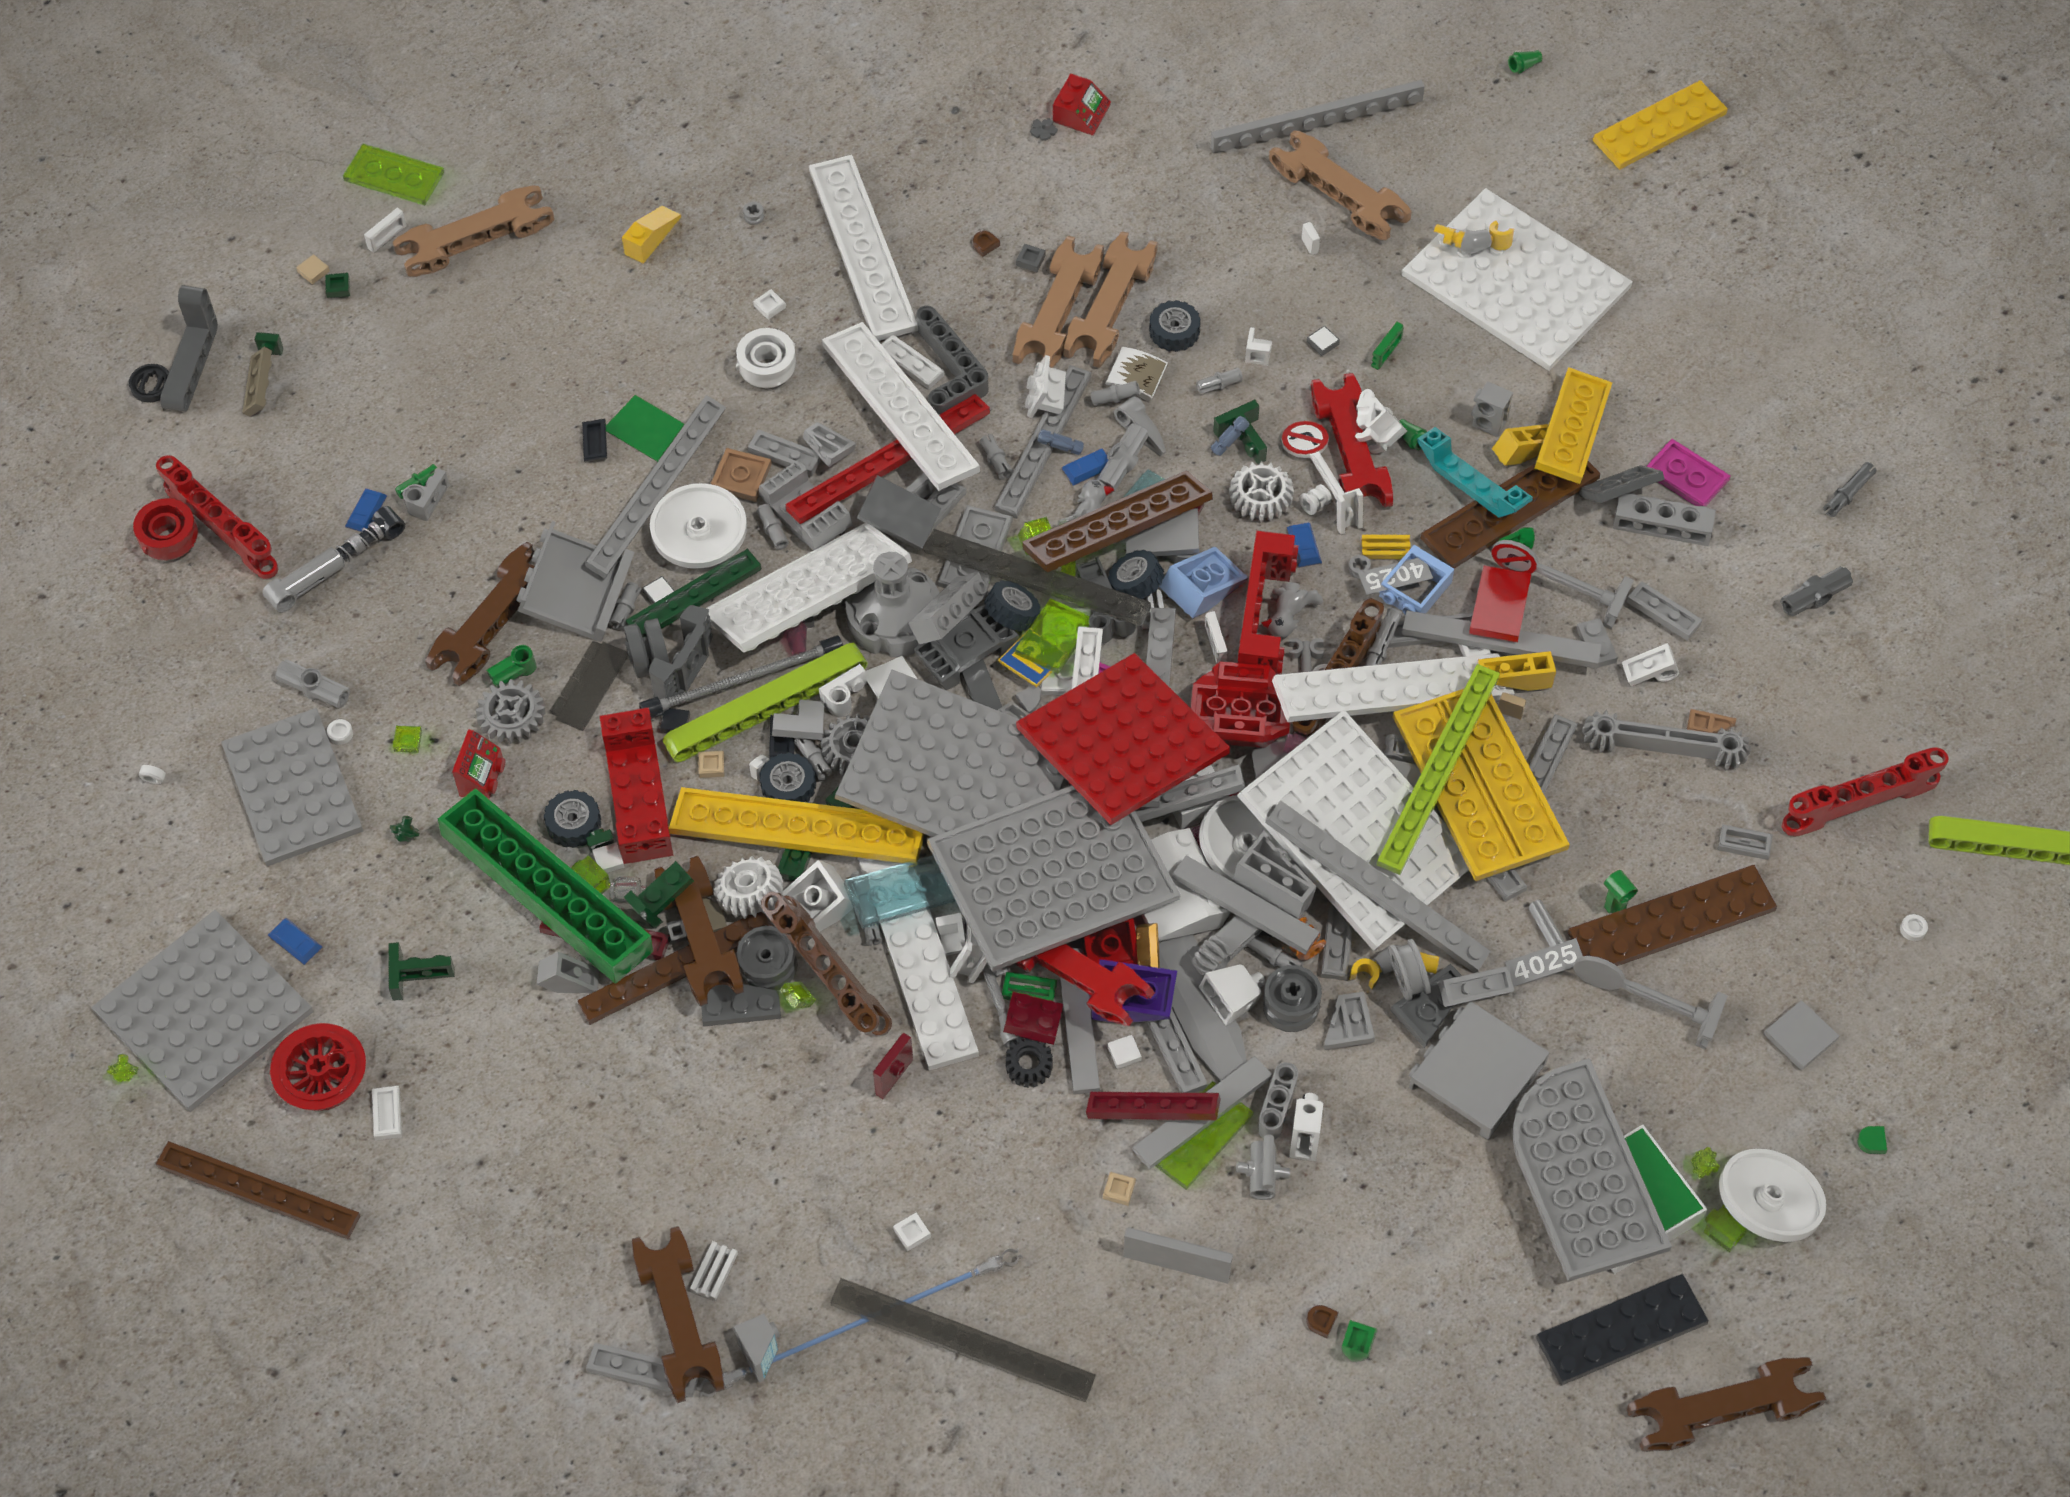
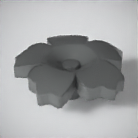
(1043, 129)

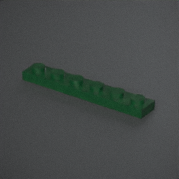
(699, 590)

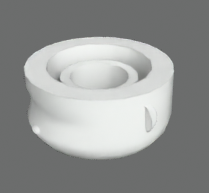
(763, 345)

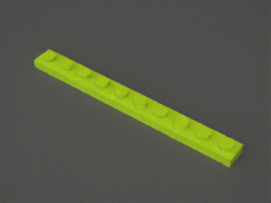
(1438, 770)

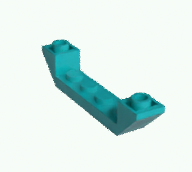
(1439, 452)

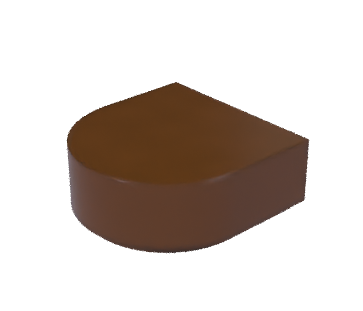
(985, 242)
(1321, 1320)

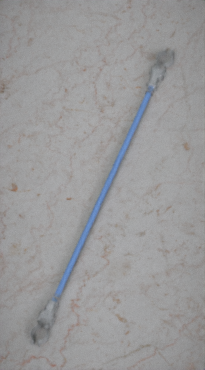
(991, 1265)

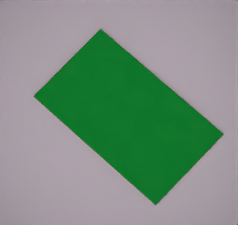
(645, 427)

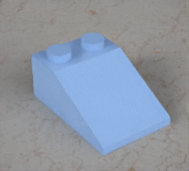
(1202, 581)

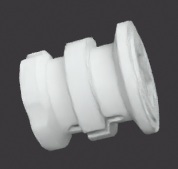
(1315, 499)

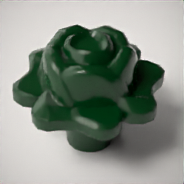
(404, 830)

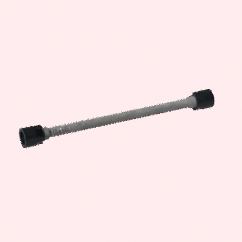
(658, 705)

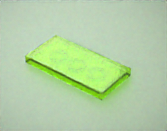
(393, 174)
(1195, 1155)

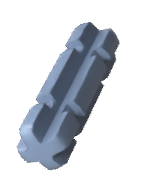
(1230, 435)
(1060, 442)

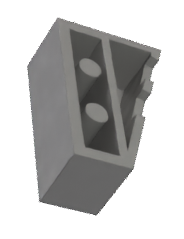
(1273, 878)

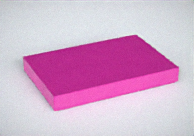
(1689, 474)

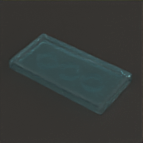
(898, 891)

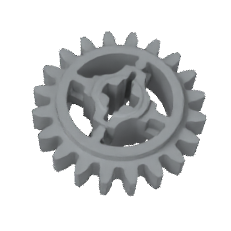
(509, 719)

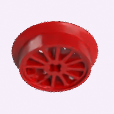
(345, 1048)

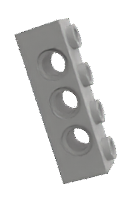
(1652, 521)
(948, 608)

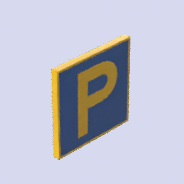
(1022, 667)

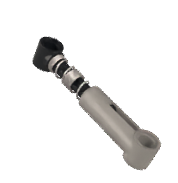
(284, 592)

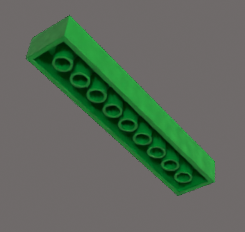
(545, 885)

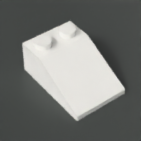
(821, 894)

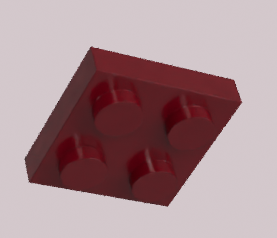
(1033, 1018)

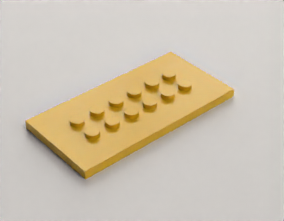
(1491, 794)

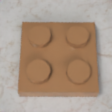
(741, 473)

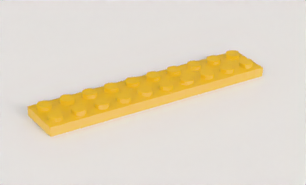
(793, 826)

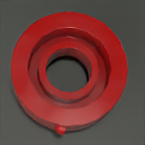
(162, 516)

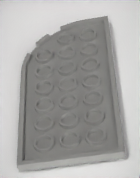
(1584, 1174)

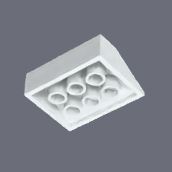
(1192, 911)

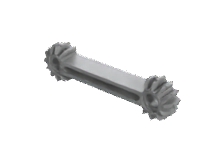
(1666, 739)
(1226, 944)

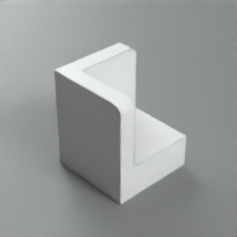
(1257, 350)
(952, 933)

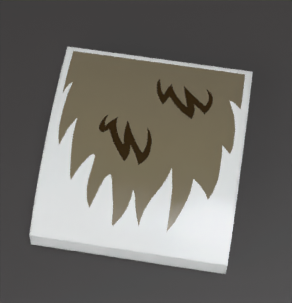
(1140, 367)

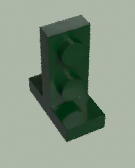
(1253, 443)
(660, 893)
(414, 969)

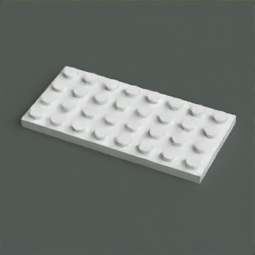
(801, 588)

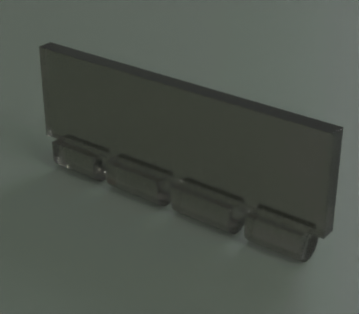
(590, 684)

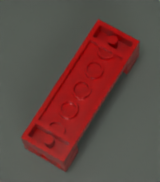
(1272, 560)
(636, 786)

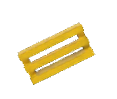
(1385, 543)

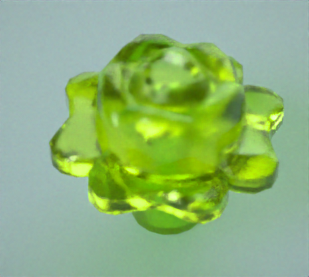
(122, 1069)
(1704, 1162)

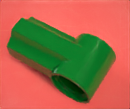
(512, 667)
(1619, 891)

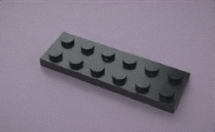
(1621, 1329)

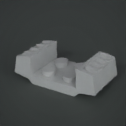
(791, 484)

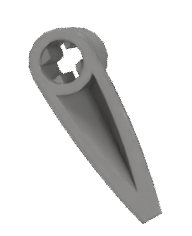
(1134, 412)

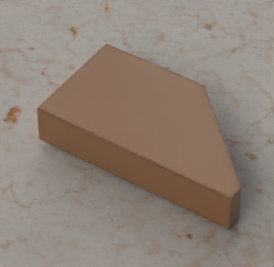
(1709, 722)

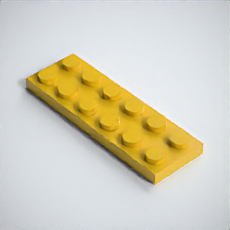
(1660, 124)
(1573, 425)

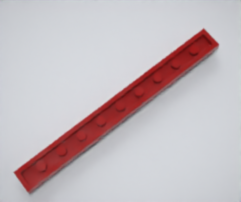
(876, 464)

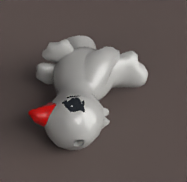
(1091, 497)
(1289, 602)

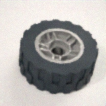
(1164, 323)
(1136, 574)
(1012, 605)
(788, 767)
(563, 810)

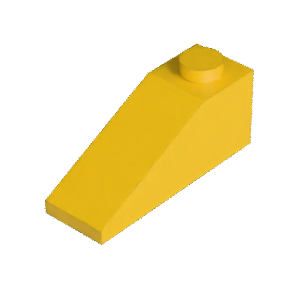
(648, 233)
(1520, 444)
(1523, 671)

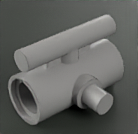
(1263, 1169)

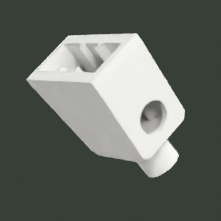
(1232, 991)
(1308, 1121)

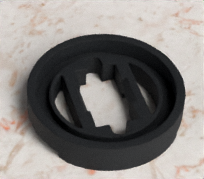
(144, 373)

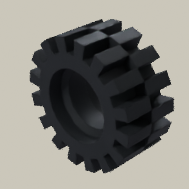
(1028, 1075)

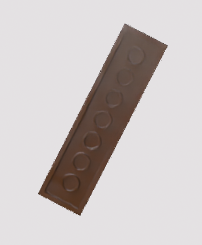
(1117, 521)
(1477, 528)
(1675, 917)

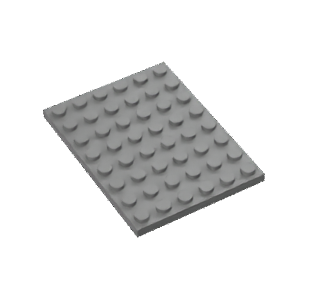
(941, 760)
(1049, 875)

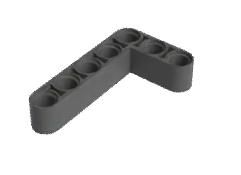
(193, 348)
(969, 373)

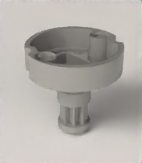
(889, 606)

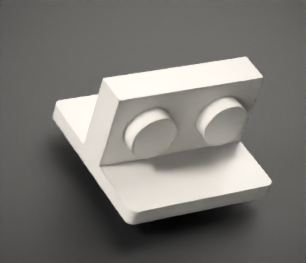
(1045, 389)

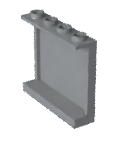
(566, 590)
(1479, 1067)

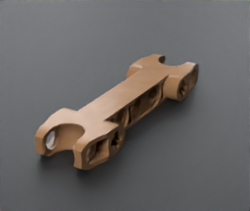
(1367, 205)
(439, 244)
(1071, 273)
(1097, 329)

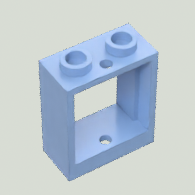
(1440, 572)

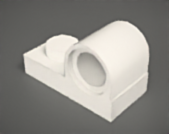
(1653, 663)
(841, 690)

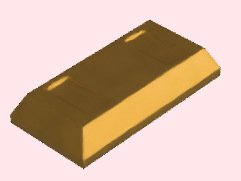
(1148, 945)

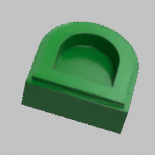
(1873, 1140)

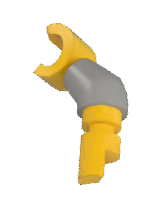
(1477, 240)
(1383, 965)

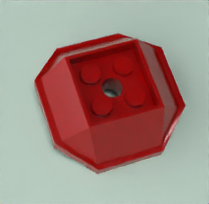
(1240, 704)

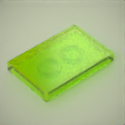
(1052, 636)

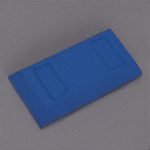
(1086, 467)
(364, 510)
(1304, 537)
(295, 941)

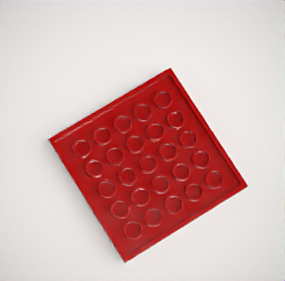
(1122, 738)

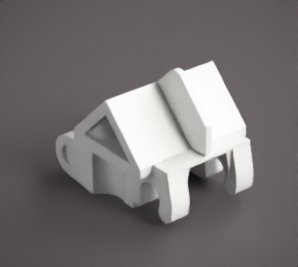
(1378, 421)

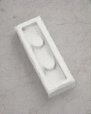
(912, 362)

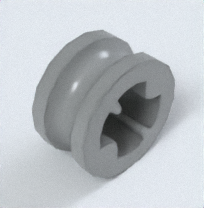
(750, 208)
(1358, 559)

